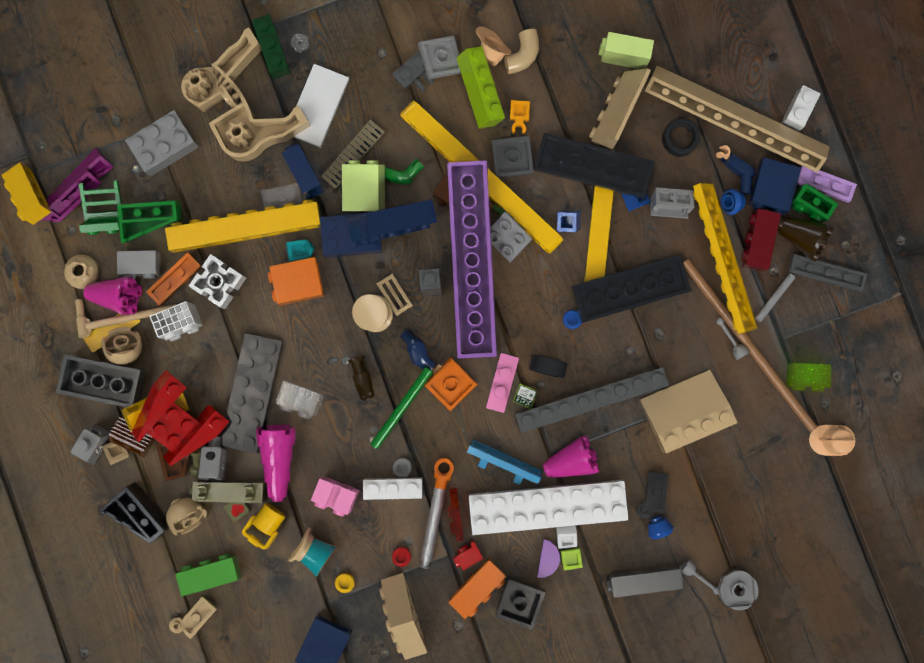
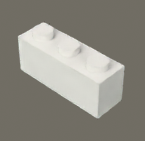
(392, 488)

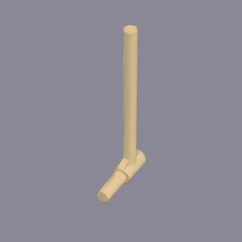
(85, 326)

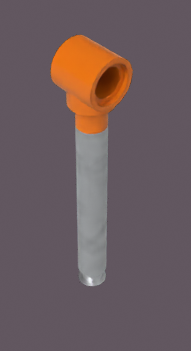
(435, 511)

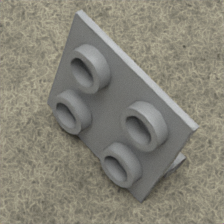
(509, 237)

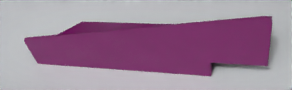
(67, 194)

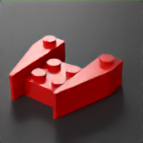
(172, 424)

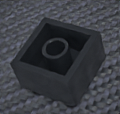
(520, 602)

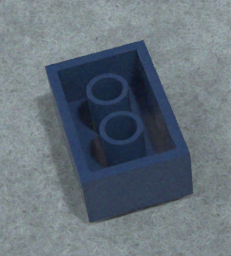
(338, 240)

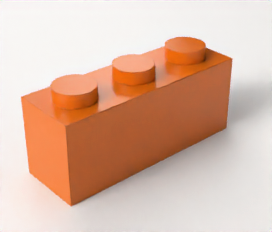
(477, 589)

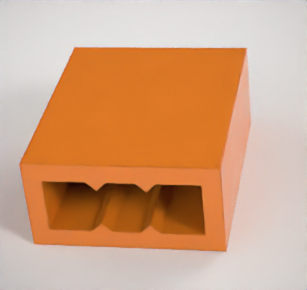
(296, 281)

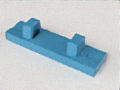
(505, 461)

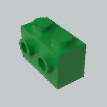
(813, 203)

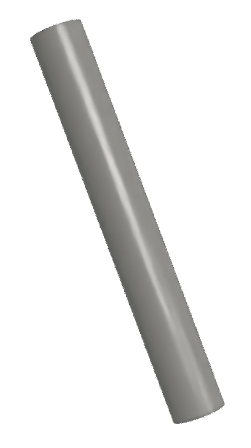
(775, 297)

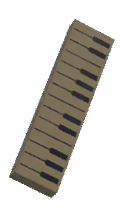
(354, 151)

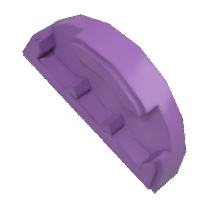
(548, 560)

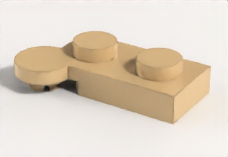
(194, 618)

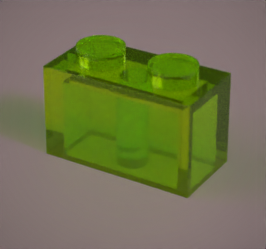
(808, 375)

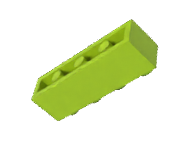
(480, 87)

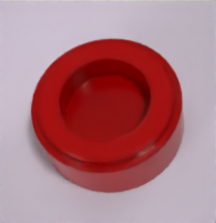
(401, 556)

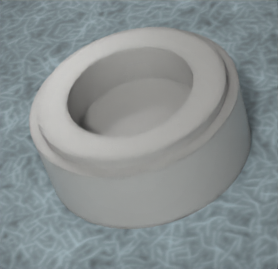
(402, 467)

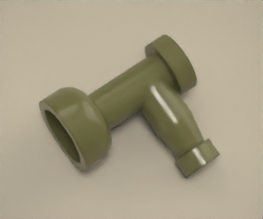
(194, 468)

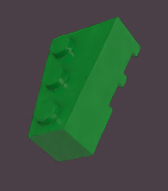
(144, 218)

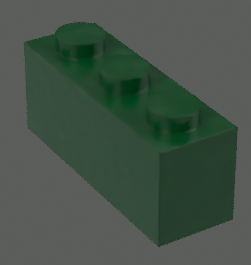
(271, 46)

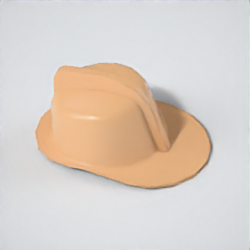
(492, 45)
(832, 440)

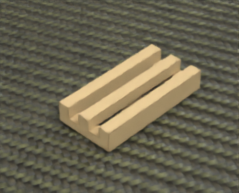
(386, 281)

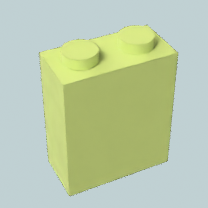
(626, 50)
(363, 186)

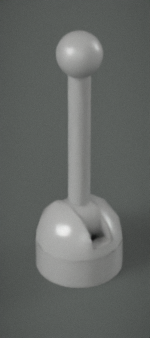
(739, 350)
(688, 568)

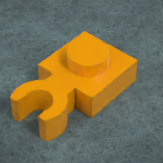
(519, 113)

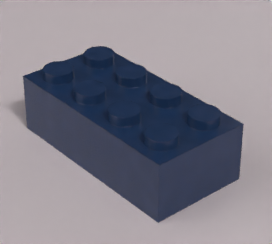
(392, 222)

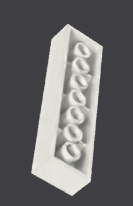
(548, 507)

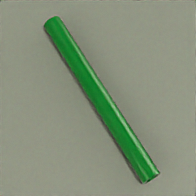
(401, 408)

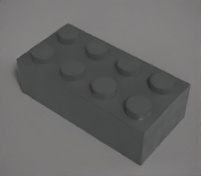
(100, 381)

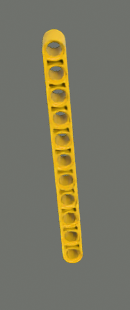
(499, 193)

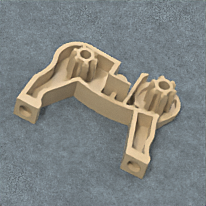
(237, 129)

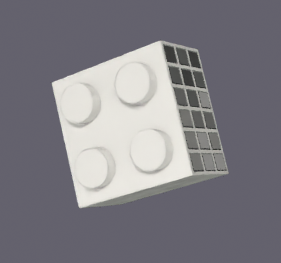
(176, 321)

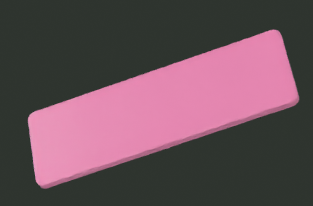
(502, 383)

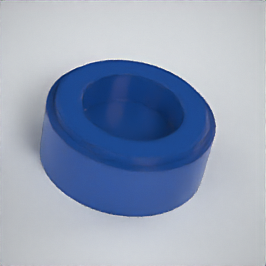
(571, 319)

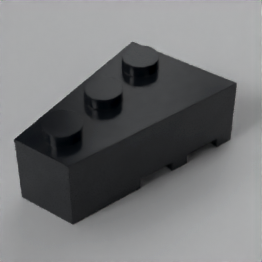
(137, 512)

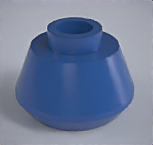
(732, 201)
(659, 527)

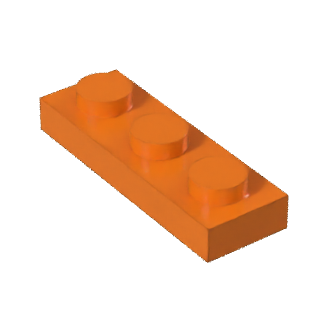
(173, 279)

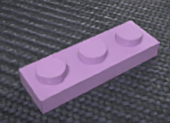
(827, 184)

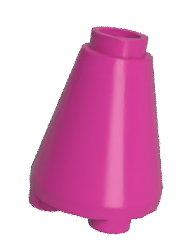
(115, 294)
(573, 460)

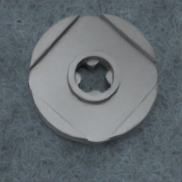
(746, 596)

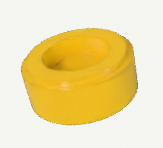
(344, 582)

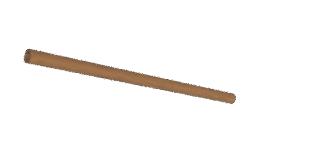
(747, 342)

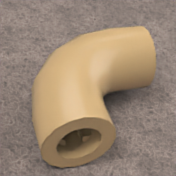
(527, 53)

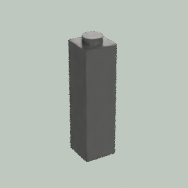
(430, 282)
(645, 582)

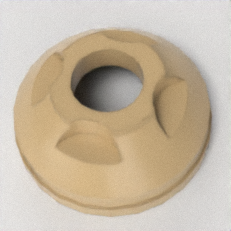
(90, 275)

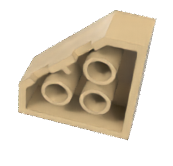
(402, 617)

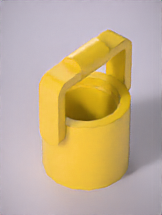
(267, 521)

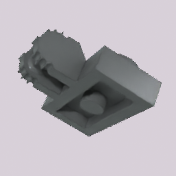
(411, 71)

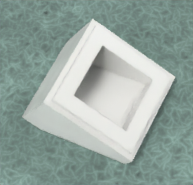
(566, 537)

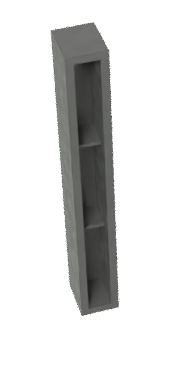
(591, 399)

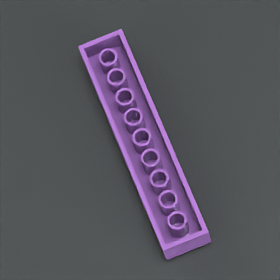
(472, 259)

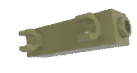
(228, 492)

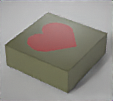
(236, 510)

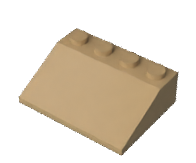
(619, 108)
(687, 411)

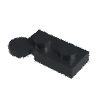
(655, 495)

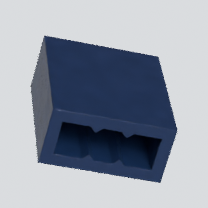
(302, 171)
(774, 186)
(323, 642)

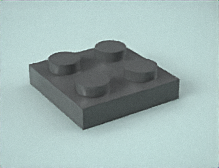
(512, 157)

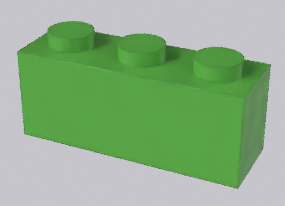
(208, 574)

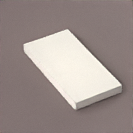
(320, 102)

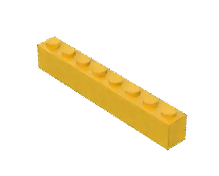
(243, 227)

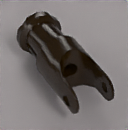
(361, 378)

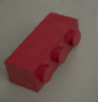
(760, 240)

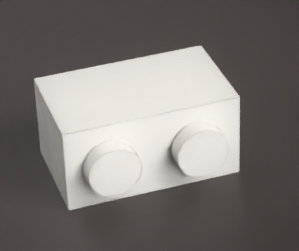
(800, 108)

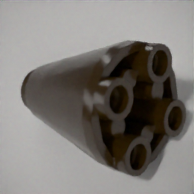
(805, 235)

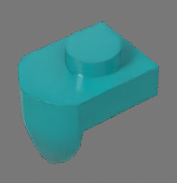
(299, 250)

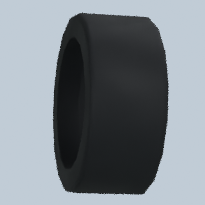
(691, 126)
(548, 366)

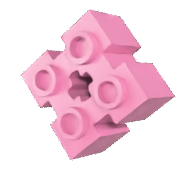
(334, 495)

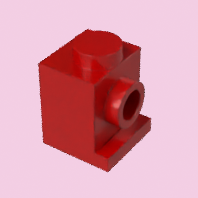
(467, 556)

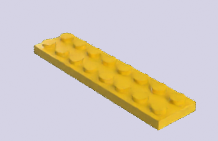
(726, 261)

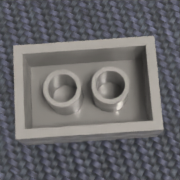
(161, 143)

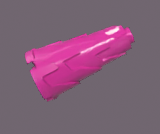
(276, 456)

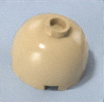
(122, 346)
(184, 515)

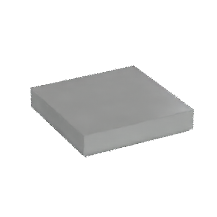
(440, 57)

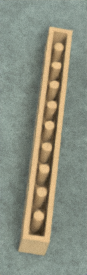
(737, 119)

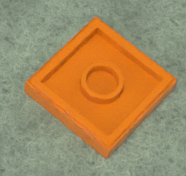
(450, 384)

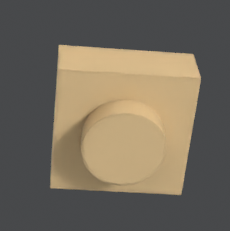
(114, 453)

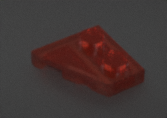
(454, 512)

